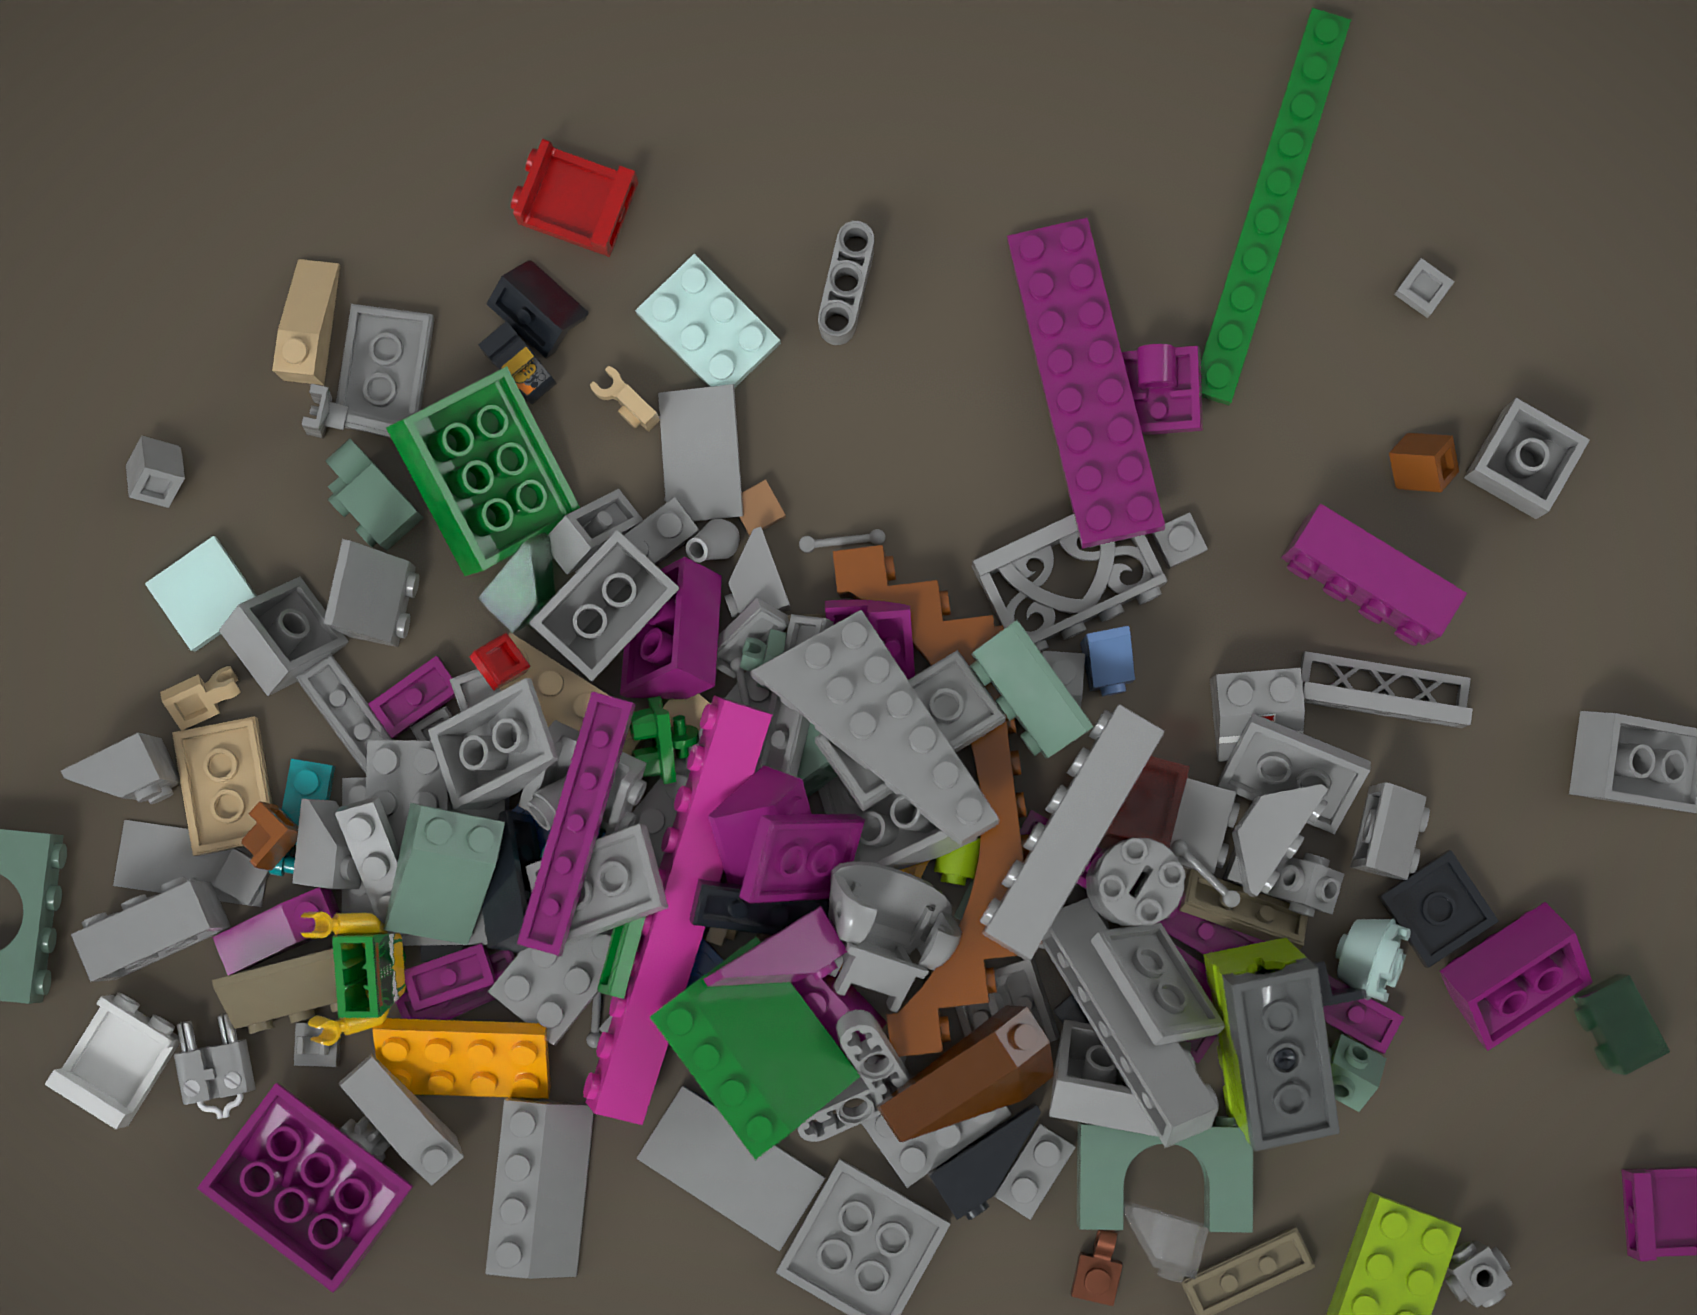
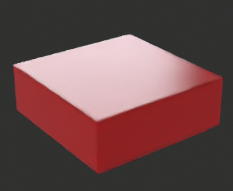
(500, 661)

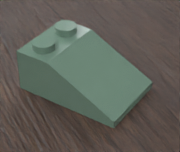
(442, 873)

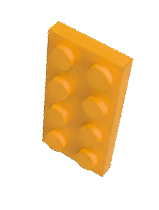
(466, 1057)

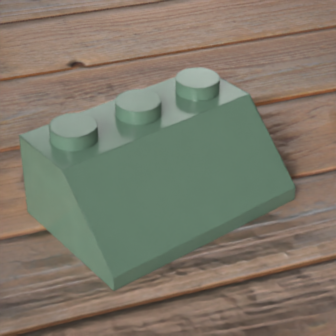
(1030, 691)

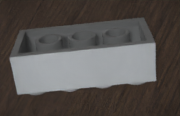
(540, 1189)

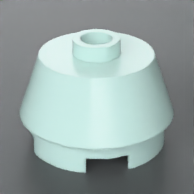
(1372, 956)

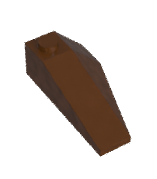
(981, 1073)

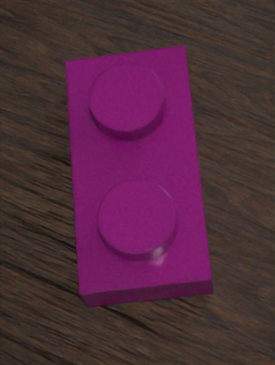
(414, 697)
(449, 977)

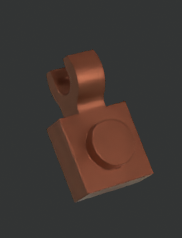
(1096, 1273)

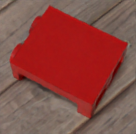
(574, 198)

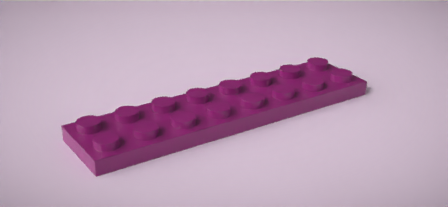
(1085, 383)

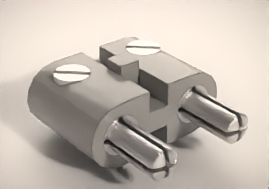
(215, 1069)

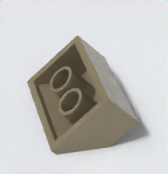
(279, 991)

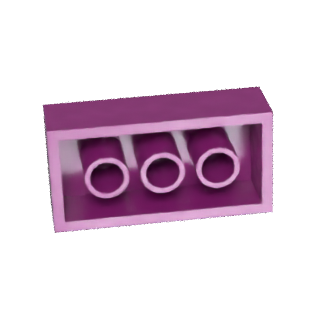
(1372, 576)

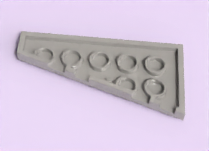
(872, 713)

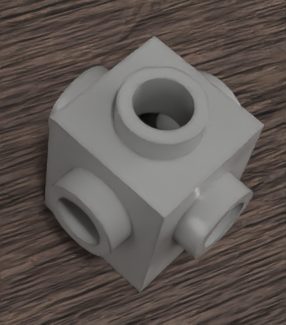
(1314, 886)
(1464, 1267)

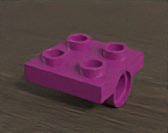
(1166, 387)

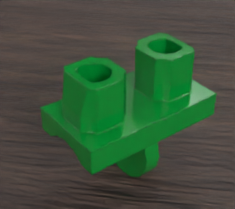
(655, 724)

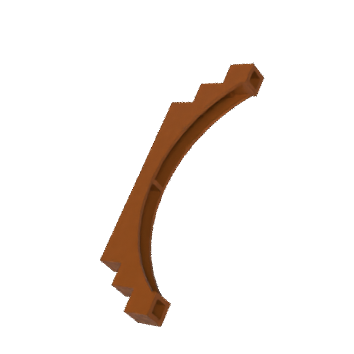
(963, 978)

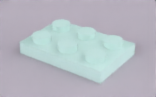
(707, 325)

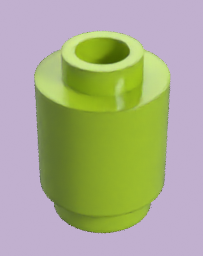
(959, 864)

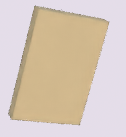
(221, 782)

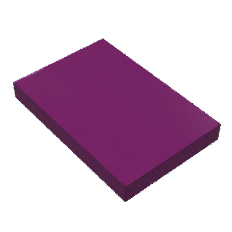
(796, 855)

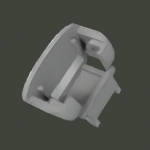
(883, 919)

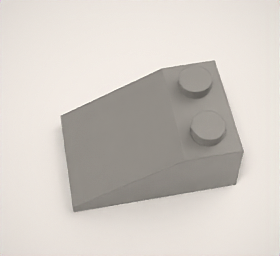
(371, 594)
(494, 747)
(1635, 761)

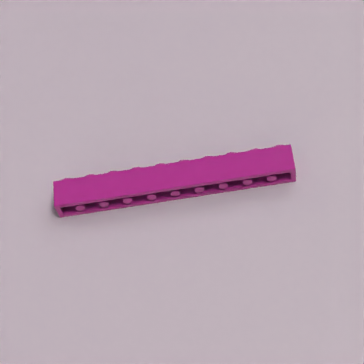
(669, 942)

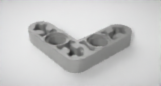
(869, 1087)

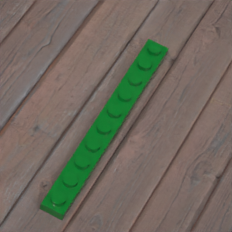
(1271, 204)

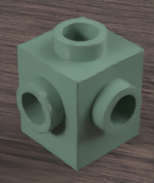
(1355, 1072)

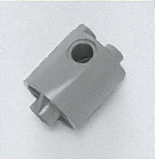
(1115, 873)

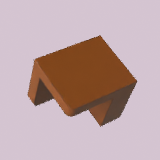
(1424, 462)
(270, 836)

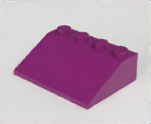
(305, 1188)

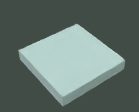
(200, 592)

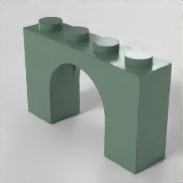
(33, 867)
(1221, 1152)

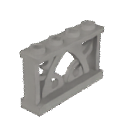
(1012, 561)

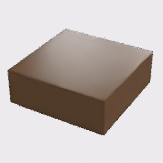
(760, 507)

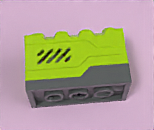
(1273, 1043)

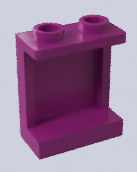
(1660, 1212)

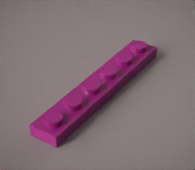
(576, 824)

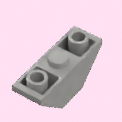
(1271, 831)

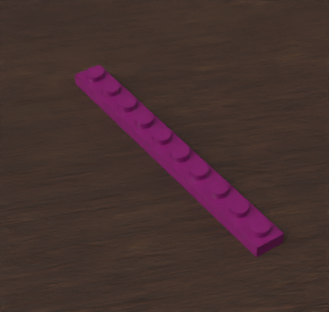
(1360, 1019)

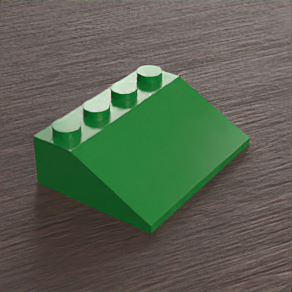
(484, 470)
(755, 1054)

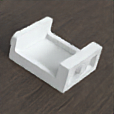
(116, 1061)

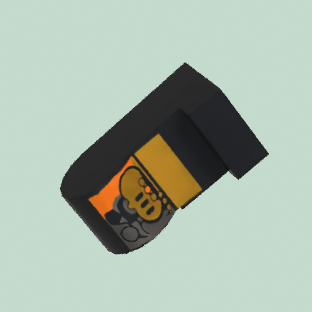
(508, 349)

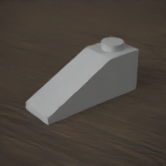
(403, 1119)

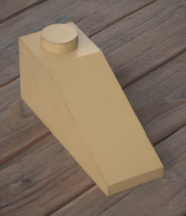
(307, 323)

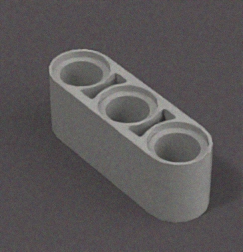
(851, 264)

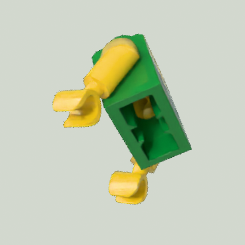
(366, 972)

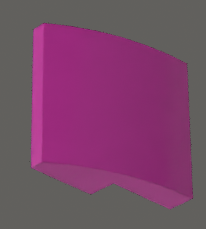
(889, 621)

